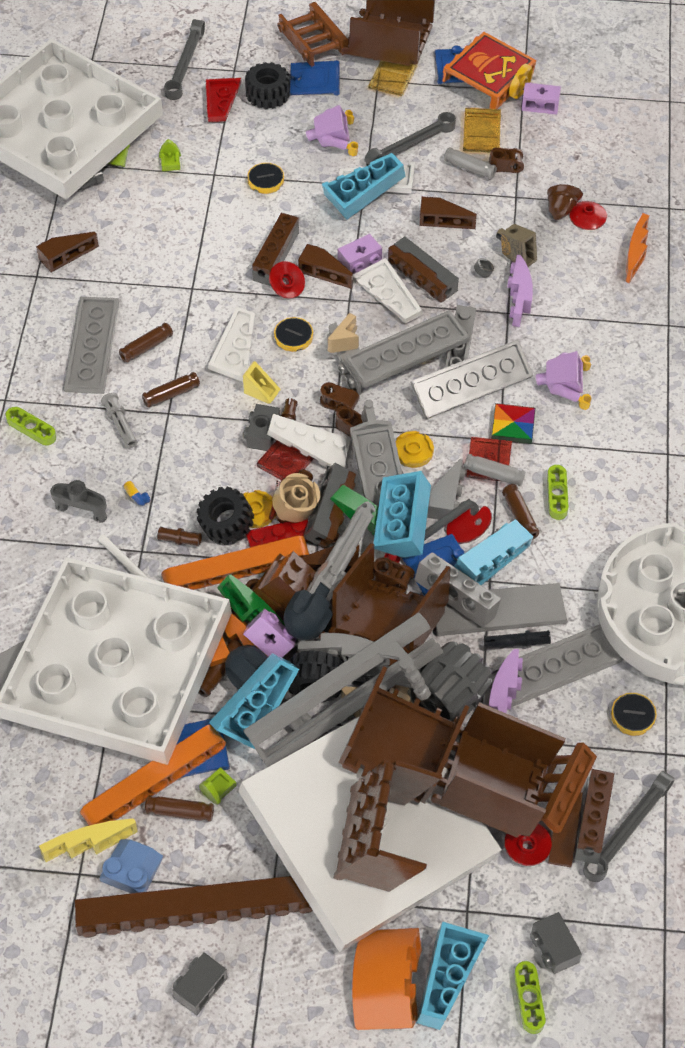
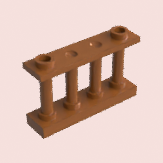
(321, 23)
(568, 785)

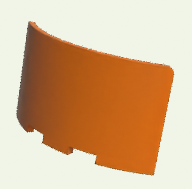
(383, 979)

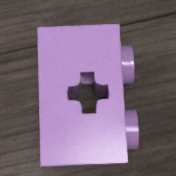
(541, 98)
(360, 254)
(260, 632)

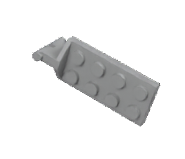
(374, 452)

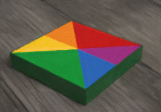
(513, 423)

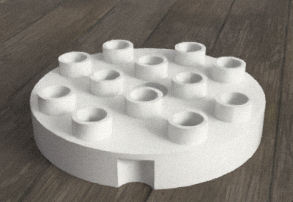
(639, 602)

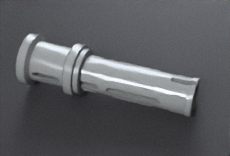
(116, 413)

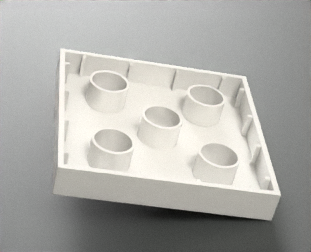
(68, 117)
(115, 660)
(303, 816)

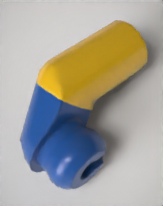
(132, 491)

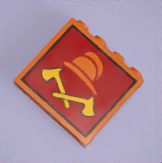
(488, 67)

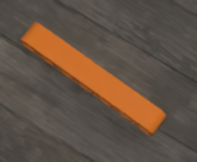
(237, 563)
(153, 777)

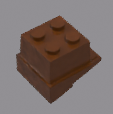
(282, 580)

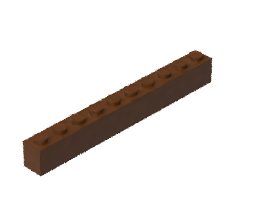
(189, 906)

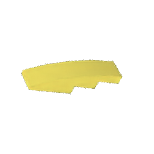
(95, 836)

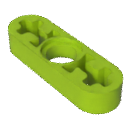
(35, 433)
(554, 499)
(523, 1005)

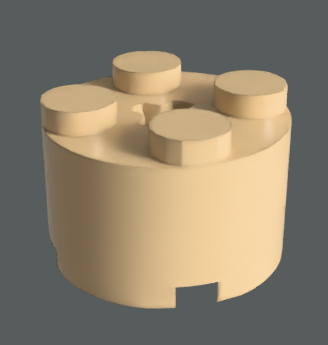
(295, 498)

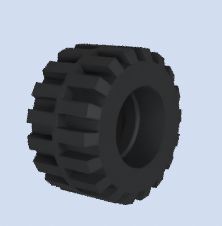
(267, 85)
(215, 505)
(312, 667)

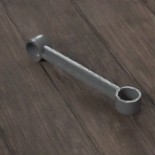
(196, 31)
(414, 138)
(658, 789)

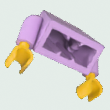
(332, 129)
(565, 377)

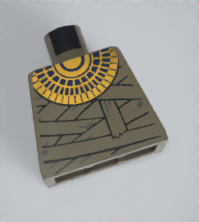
(518, 241)

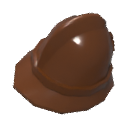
(562, 200)

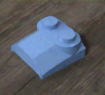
(131, 866)

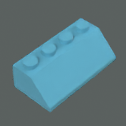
(402, 514)

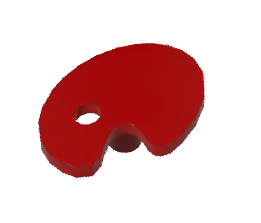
(465, 527)

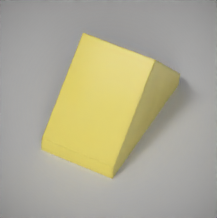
(259, 384)

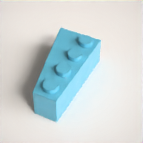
(364, 185)
(494, 552)
(255, 698)
(449, 968)

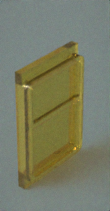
(392, 77)
(481, 129)

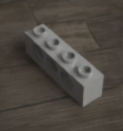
(464, 592)

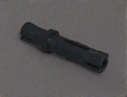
(515, 640)

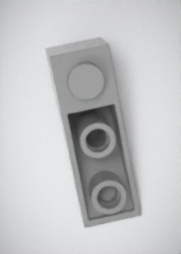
(446, 491)

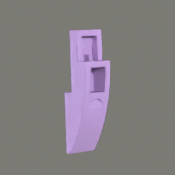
(521, 290)
(506, 682)

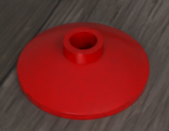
(588, 215)
(292, 275)
(540, 847)

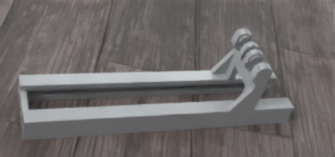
(401, 673)

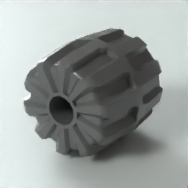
(454, 681)

